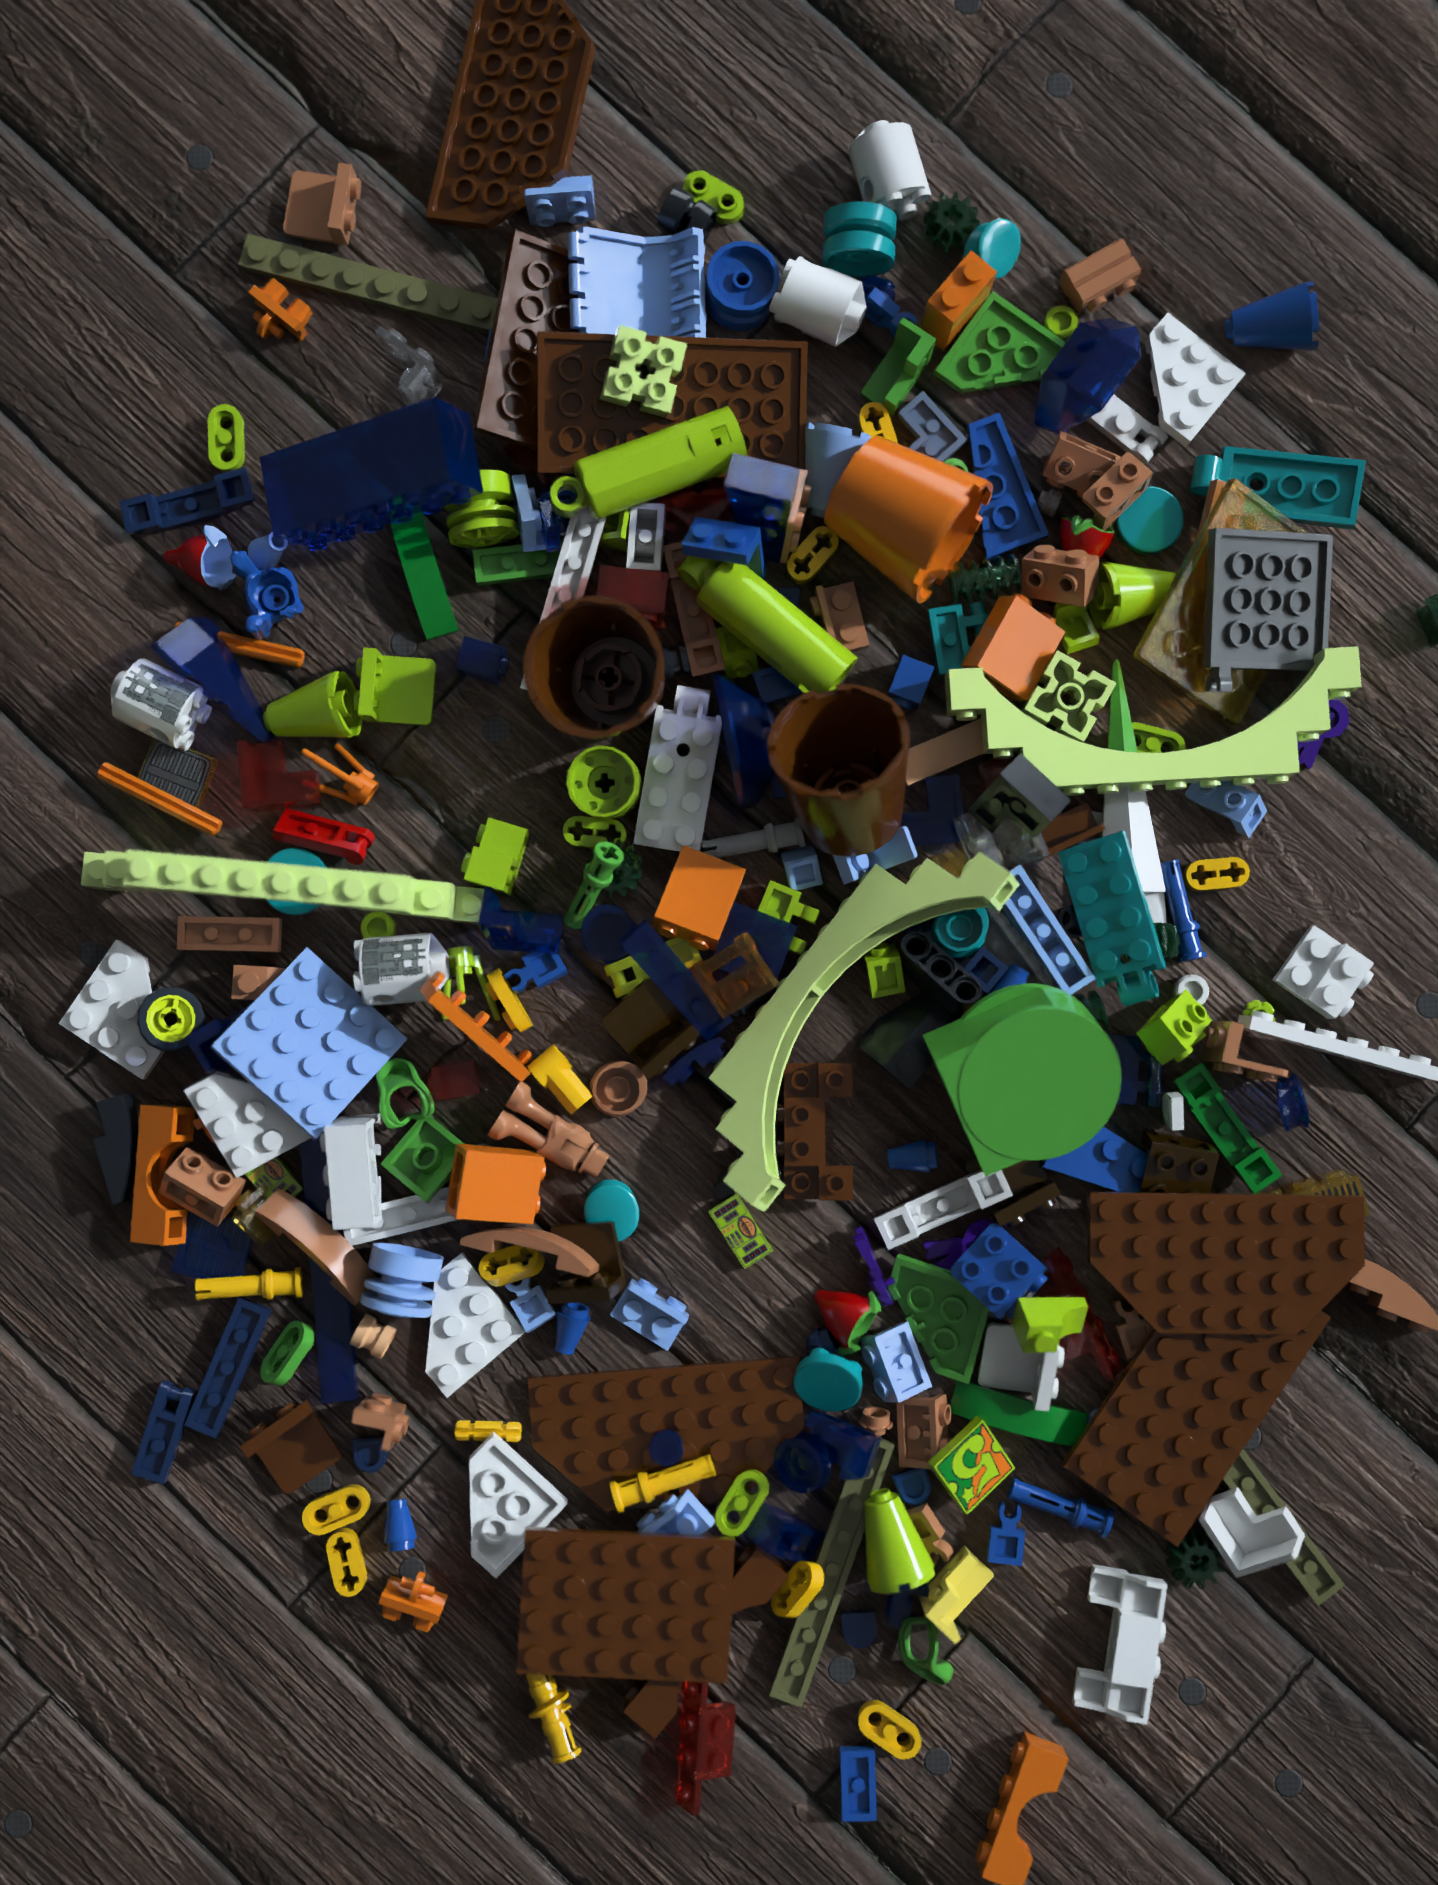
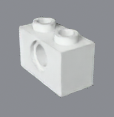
(646, 537)

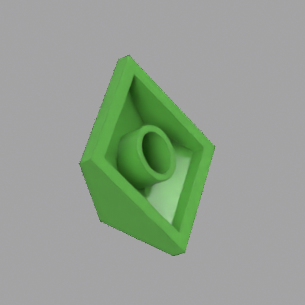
(423, 1158)

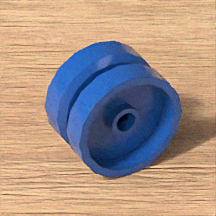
(741, 285)

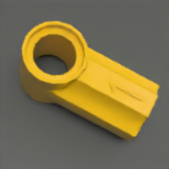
(555, 1073)

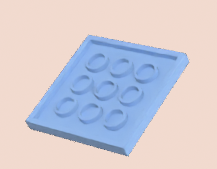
(309, 1043)

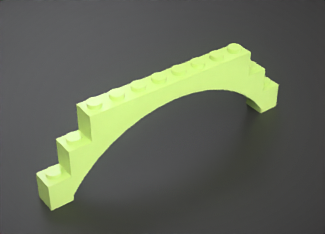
(1260, 752)
(280, 882)
(865, 919)

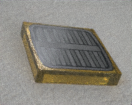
(178, 772)

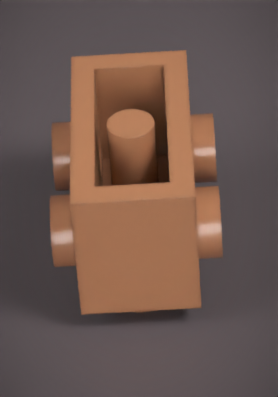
(1083, 463)
(1060, 575)
(201, 1186)

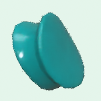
(996, 244)
(961, 932)
(613, 1202)

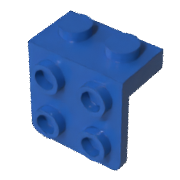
(725, 543)
(999, 1271)

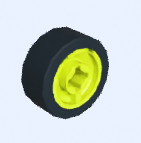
(166, 1001)

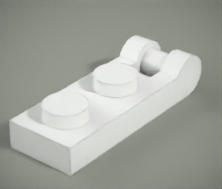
(1122, 425)

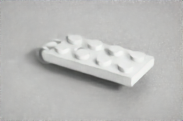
(678, 786)

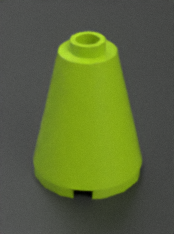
(1127, 594)
(316, 710)
(893, 1545)

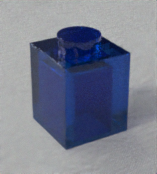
(482, 660)

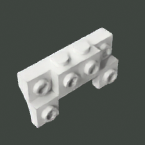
(1132, 1648)

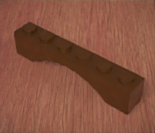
(754, 1583)

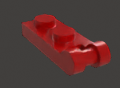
(324, 835)

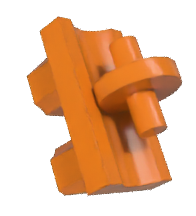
(269, 301)
(414, 1599)

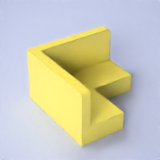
(954, 1589)

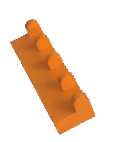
(473, 1027)

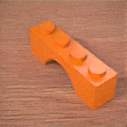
(160, 1135)
(1034, 1771)

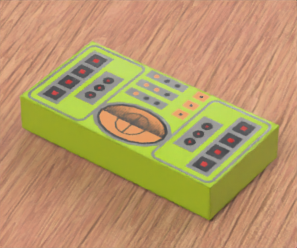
(275, 1175)
(740, 1230)

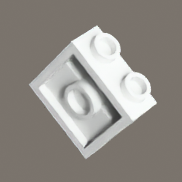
(1324, 973)

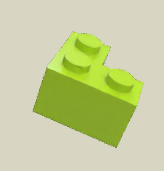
(497, 857)

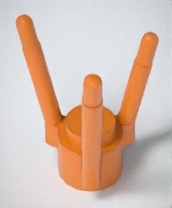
(359, 786)

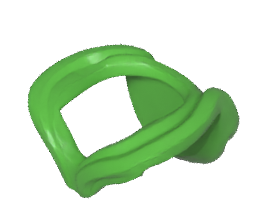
(395, 1075)
(931, 1668)

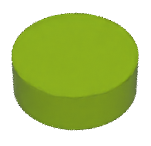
(1061, 321)
(378, 925)

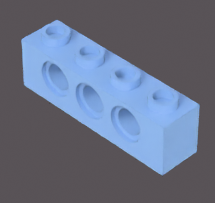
(1045, 935)

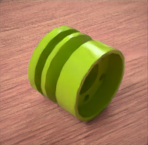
(487, 517)
(589, 770)

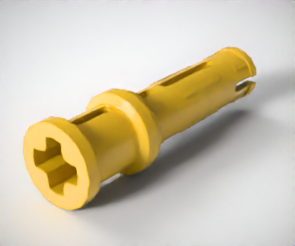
(267, 1284)
(647, 1486)

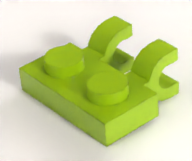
(784, 904)

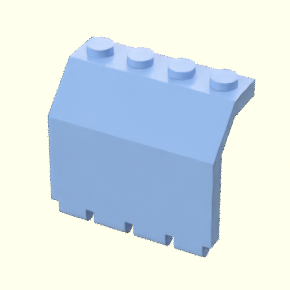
(637, 282)

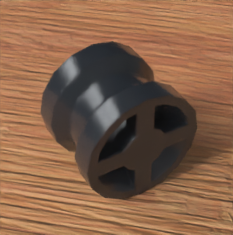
(676, 660)
(1062, 918)

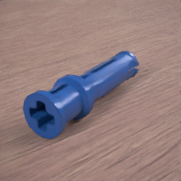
(1180, 913)
(1076, 1516)

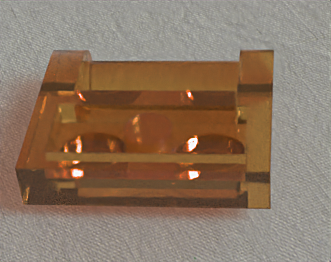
(740, 985)

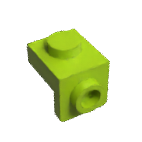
(1078, 626)

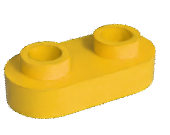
(515, 1014)
(337, 1508)
(887, 1728)

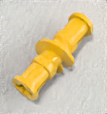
(554, 1720)

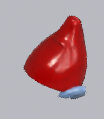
(205, 558)

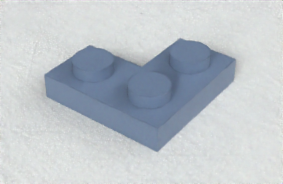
(931, 427)

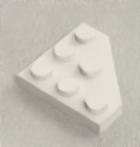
(1187, 378)
(109, 1007)
(242, 1121)
(466, 1326)
(504, 1501)

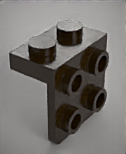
(649, 1028)
(1029, 1189)

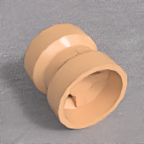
(373, 1336)

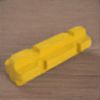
(482, 1429)

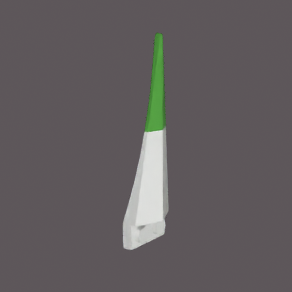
(1130, 810)

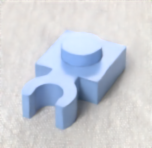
(531, 1305)

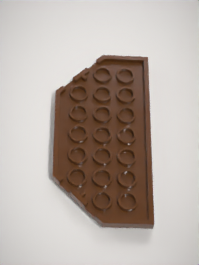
(511, 110)
(1226, 1257)
(602, 1422)

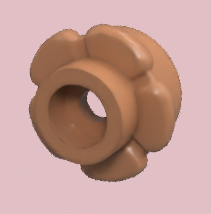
(876, 1420)

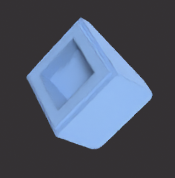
(802, 868)

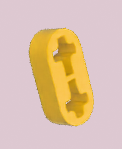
(884, 425)
(807, 549)
(1216, 881)
(511, 1265)
(354, 1560)
(799, 1592)

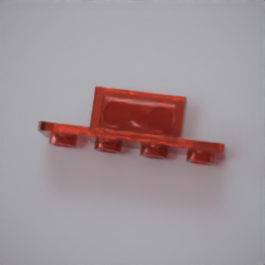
(1092, 1336)
(704, 1744)

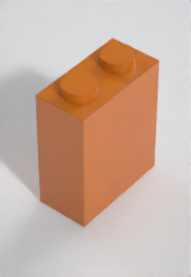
(958, 300)
(1014, 646)
(698, 898)
(495, 1184)

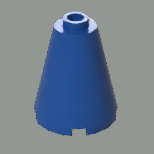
(1277, 321)

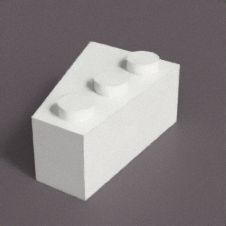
(352, 1171)

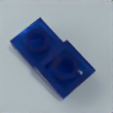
(705, 1053)

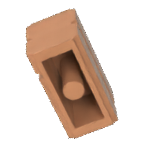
(1100, 277)

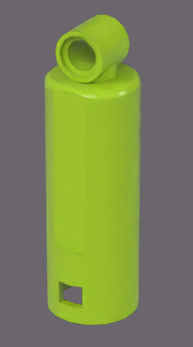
(651, 465)
(768, 623)

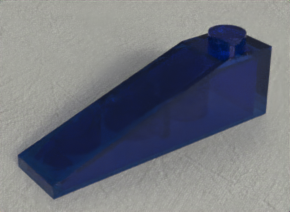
(202, 654)

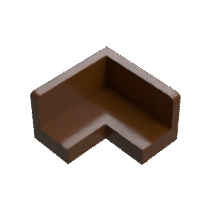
(1070, 829)

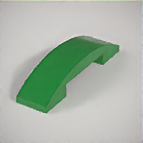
(424, 578)
(1225, 1129)
(1017, 1414)

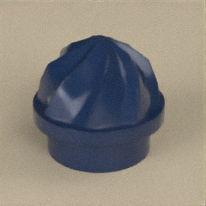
(822, 1339)

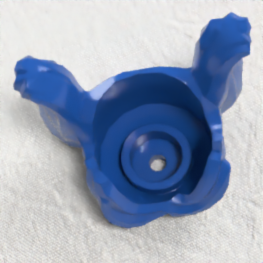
(260, 592)

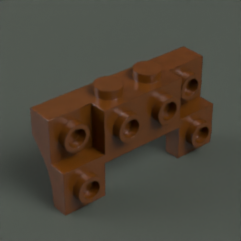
(804, 1131)

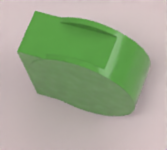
(1027, 1074)

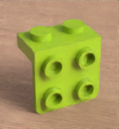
(395, 688)

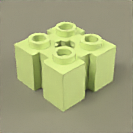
(662, 361)
(1085, 692)

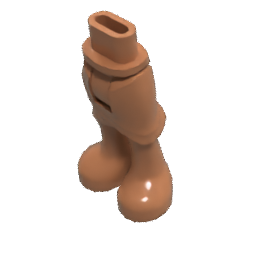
(565, 1142)

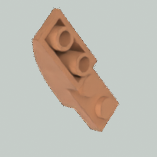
(1393, 1297)

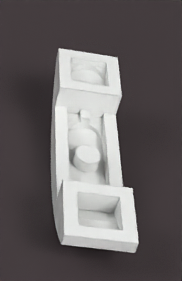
(941, 1206)

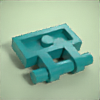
(949, 634)

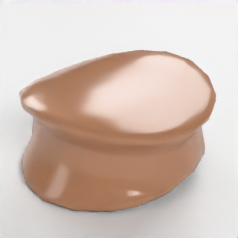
(618, 1088)

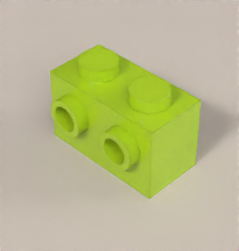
(1175, 1028)

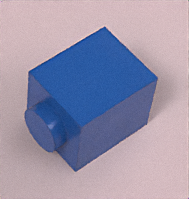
(910, 683)

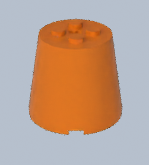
(906, 513)

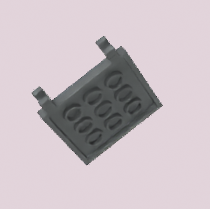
(1265, 602)

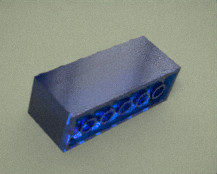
(372, 474)

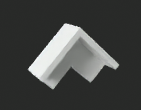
(1249, 1540)

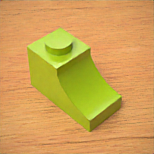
(1045, 1320)

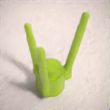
(461, 964)

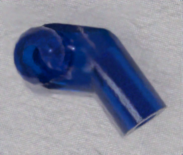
(881, 283)

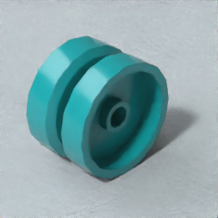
(859, 239)

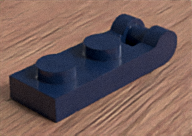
(163, 1433)

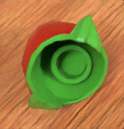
(1083, 535)
(847, 1316)

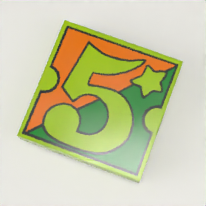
(971, 1465)

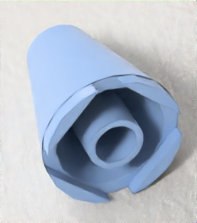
(826, 457)

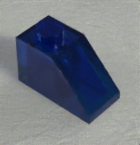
(783, 1534)

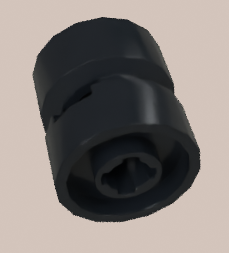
(678, 209)

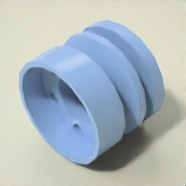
(400, 1287)

